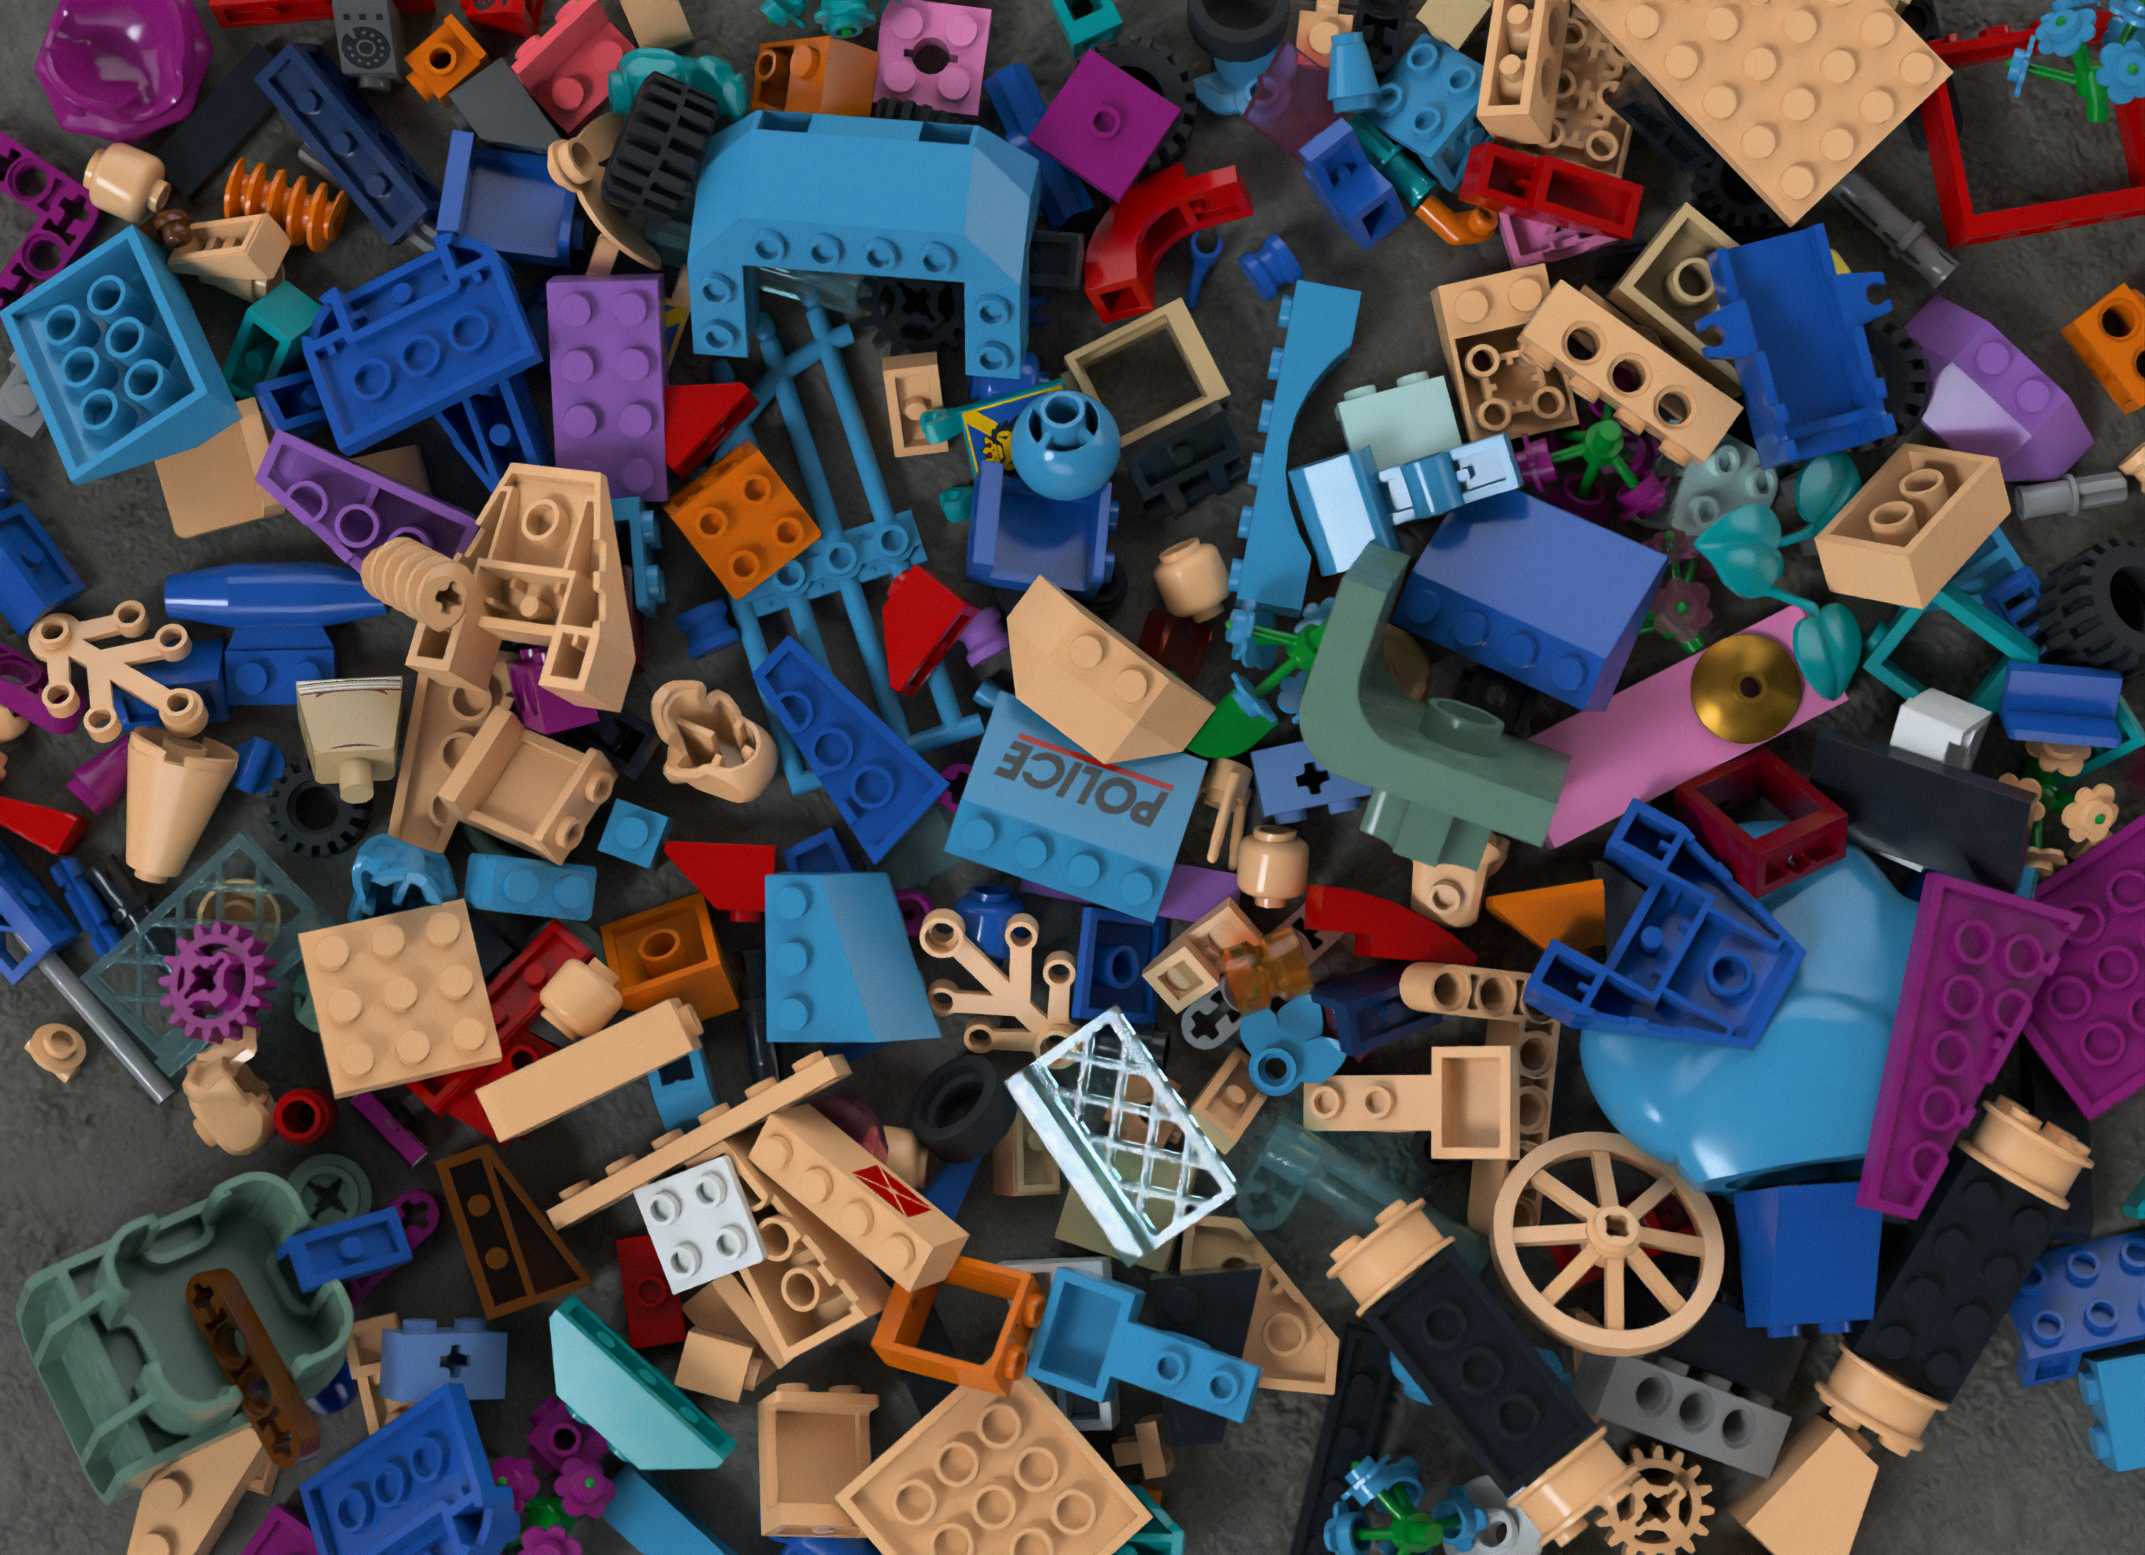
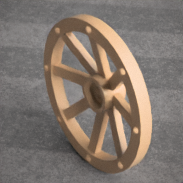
(1603, 1249)

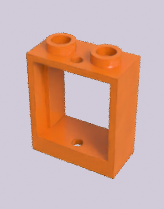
(908, 1311)

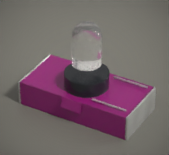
(393, 1125)

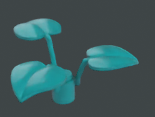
(1748, 562)

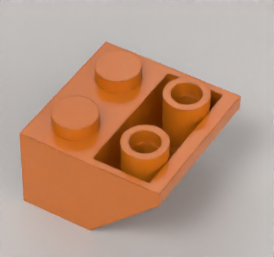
(815, 77)

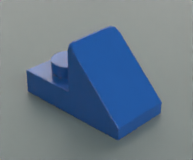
(292, 404)

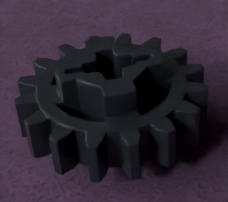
(900, 324)

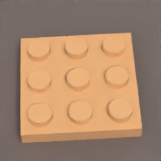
(399, 998)

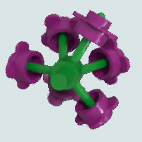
(1604, 447)

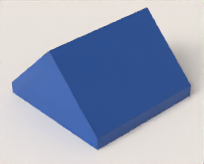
(1111, 964)

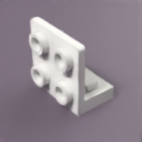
(701, 1224)

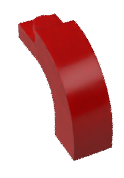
(1146, 224)

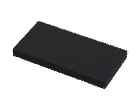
(1926, 809)

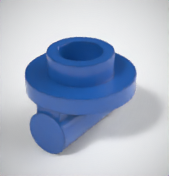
(258, 765)

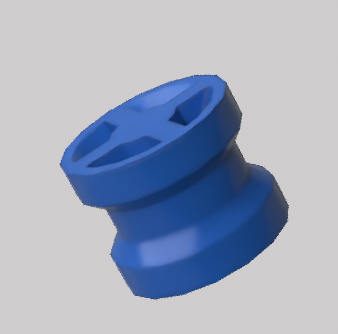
(1270, 267)
(707, 629)

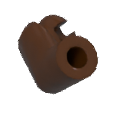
(169, 227)

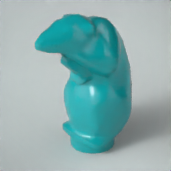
(703, 73)

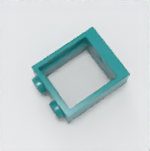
(1885, 637)

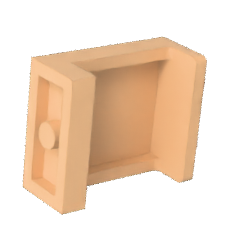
(527, 787)
(808, 1455)

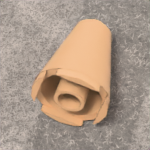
(171, 798)

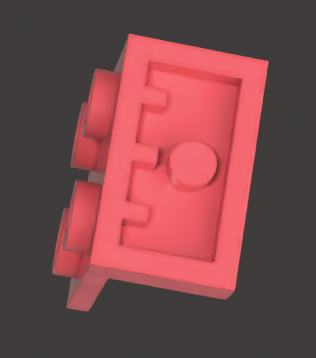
(571, 64)

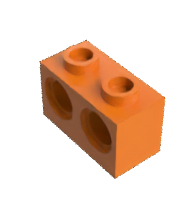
(2110, 357)

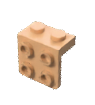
(215, 482)

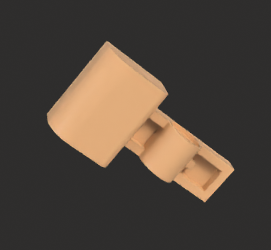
(1465, 1103)

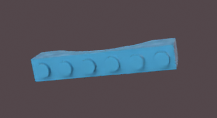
(1316, 342)

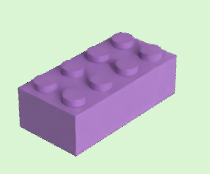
(611, 379)

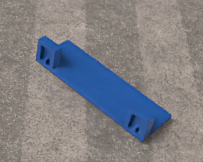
(2079, 1303)

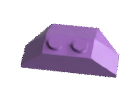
(1994, 397)

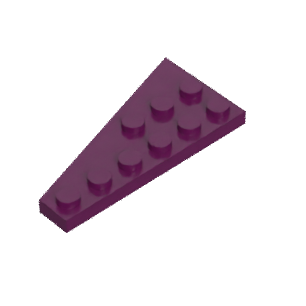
(1958, 1014)

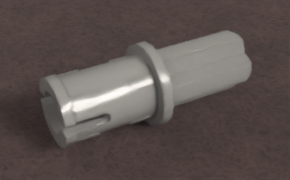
(2070, 495)

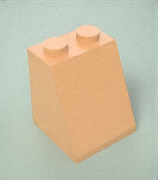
(1812, 1493)

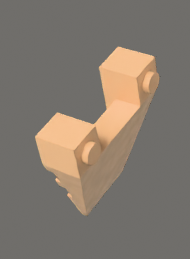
(541, 578)

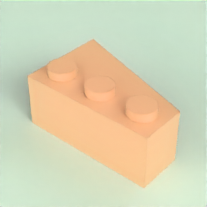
(194, 1497)

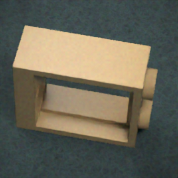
(1188, 343)

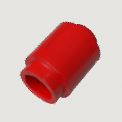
(290, 1119)

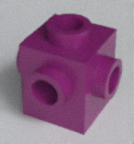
(549, 1449)

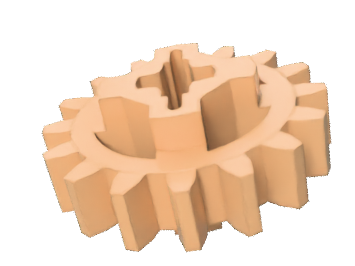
(1671, 1490)

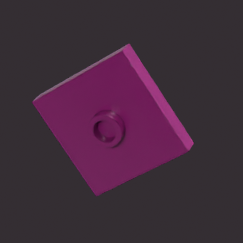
(1104, 126)

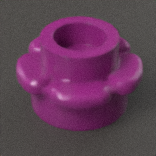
(921, 906)

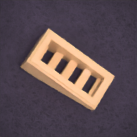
(235, 248)

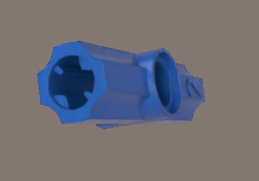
(1019, 111)

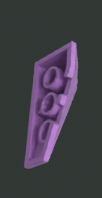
(356, 505)

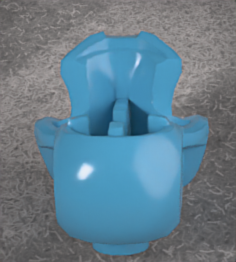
(397, 878)

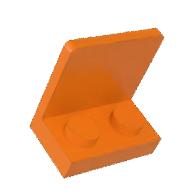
(742, 519)

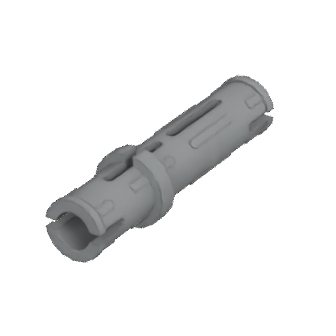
(1894, 228)

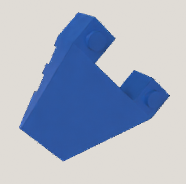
(1690, 962)

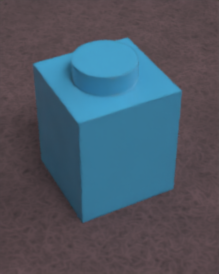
(636, 834)

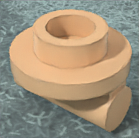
(58, 1050)

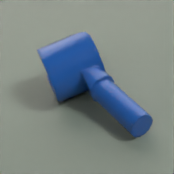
(1199, 270)

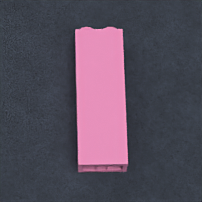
(1653, 739)

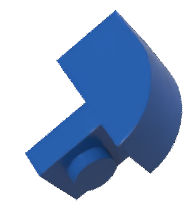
(1350, 186)

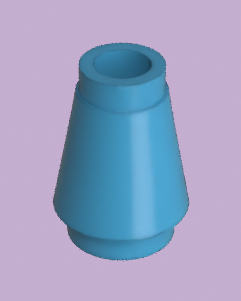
(1351, 75)

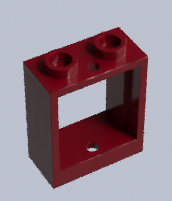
(1762, 864)

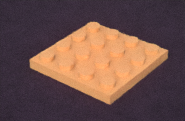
(993, 1482)

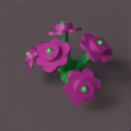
(550, 1519)

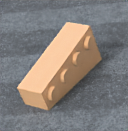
(812, 1277)

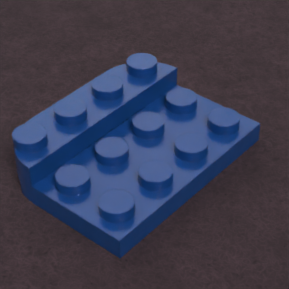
(417, 341)
(413, 1488)

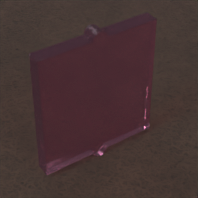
(1291, 101)

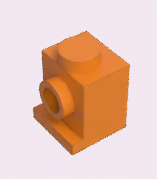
(466, 61)

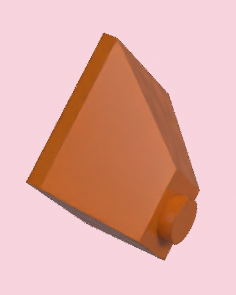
(1562, 912)
(669, 956)

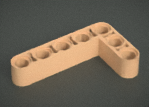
(1508, 1024)

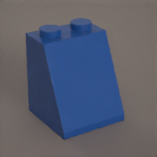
(1807, 1257)

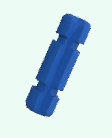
(86, 904)

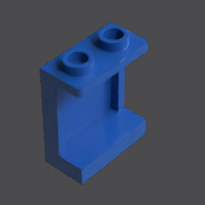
(509, 204)
(1025, 535)

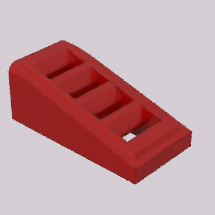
(44, 826)

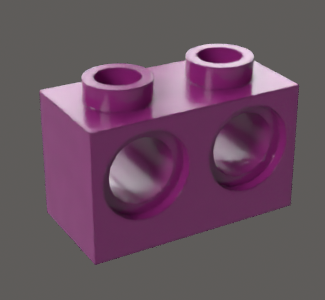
(536, 705)

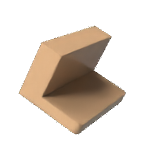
(729, 1309)

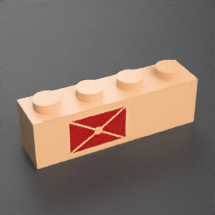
(858, 1197)

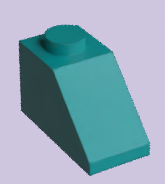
(269, 340)

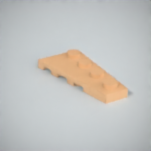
(437, 736)

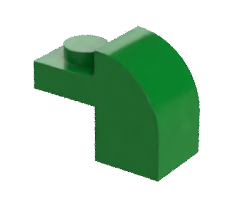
(1227, 731)

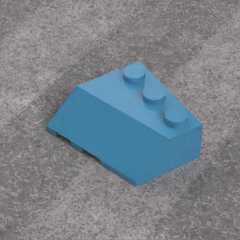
(841, 961)

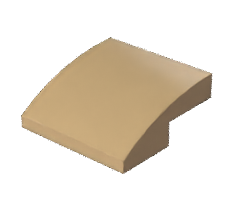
(1081, 1228)

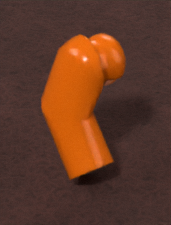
(1458, 227)

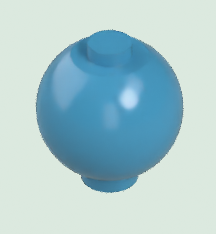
(1065, 445)

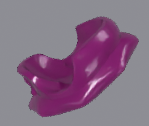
(123, 66)

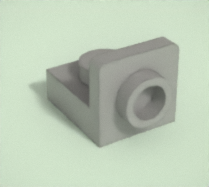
(19, 404)

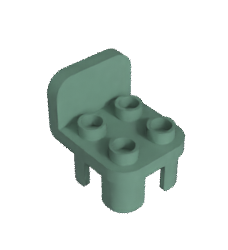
(128, 1355)

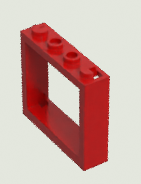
(1959, 222)

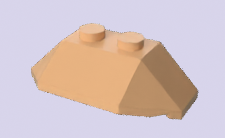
(1097, 681)

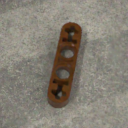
(219, 1296)

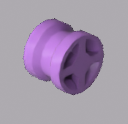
(985, 636)

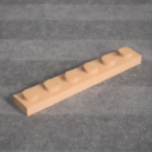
(674, 1148)

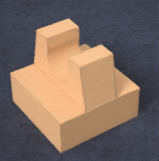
(1146, 1448)

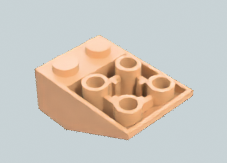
(1486, 364)

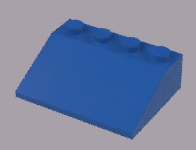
(1534, 595)

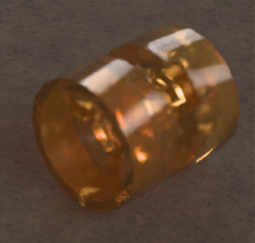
(1266, 971)

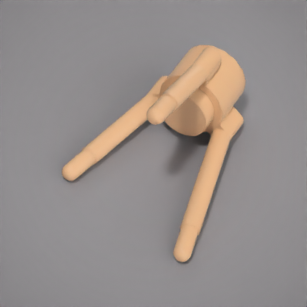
(1228, 791)

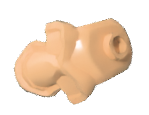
(712, 742)
(1453, 893)
(228, 1098)

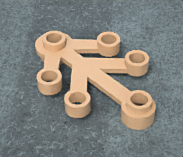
(114, 667)
(1005, 994)

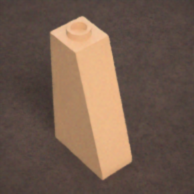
(590, 1068)

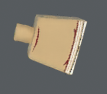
(351, 731)

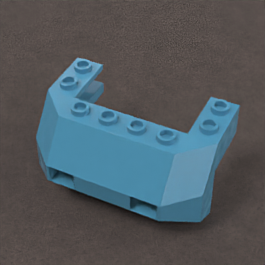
(865, 203)

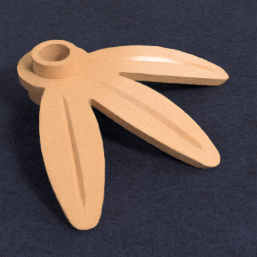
(577, 168)

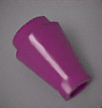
(102, 778)

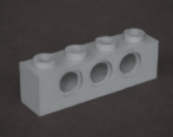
(1710, 1422)

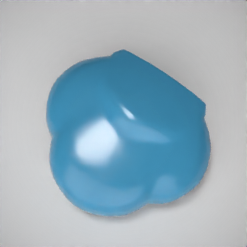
(1812, 1083)

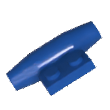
(277, 621)

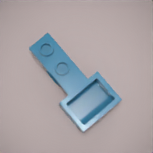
(1353, 503)
(1095, 1340)

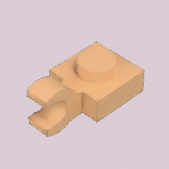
(1317, 27)

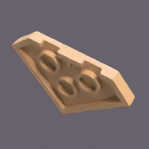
(1284, 1328)

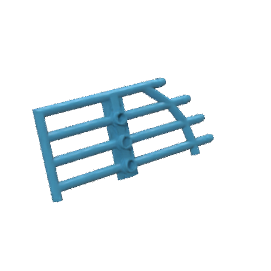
(841, 557)

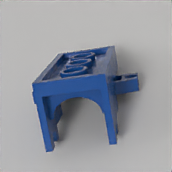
(1798, 346)

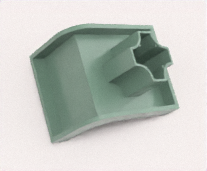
(1435, 769)

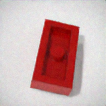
(651, 1308)

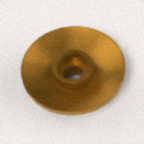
(1718, 695)

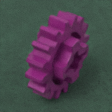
(218, 982)

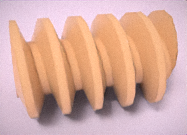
(419, 582)

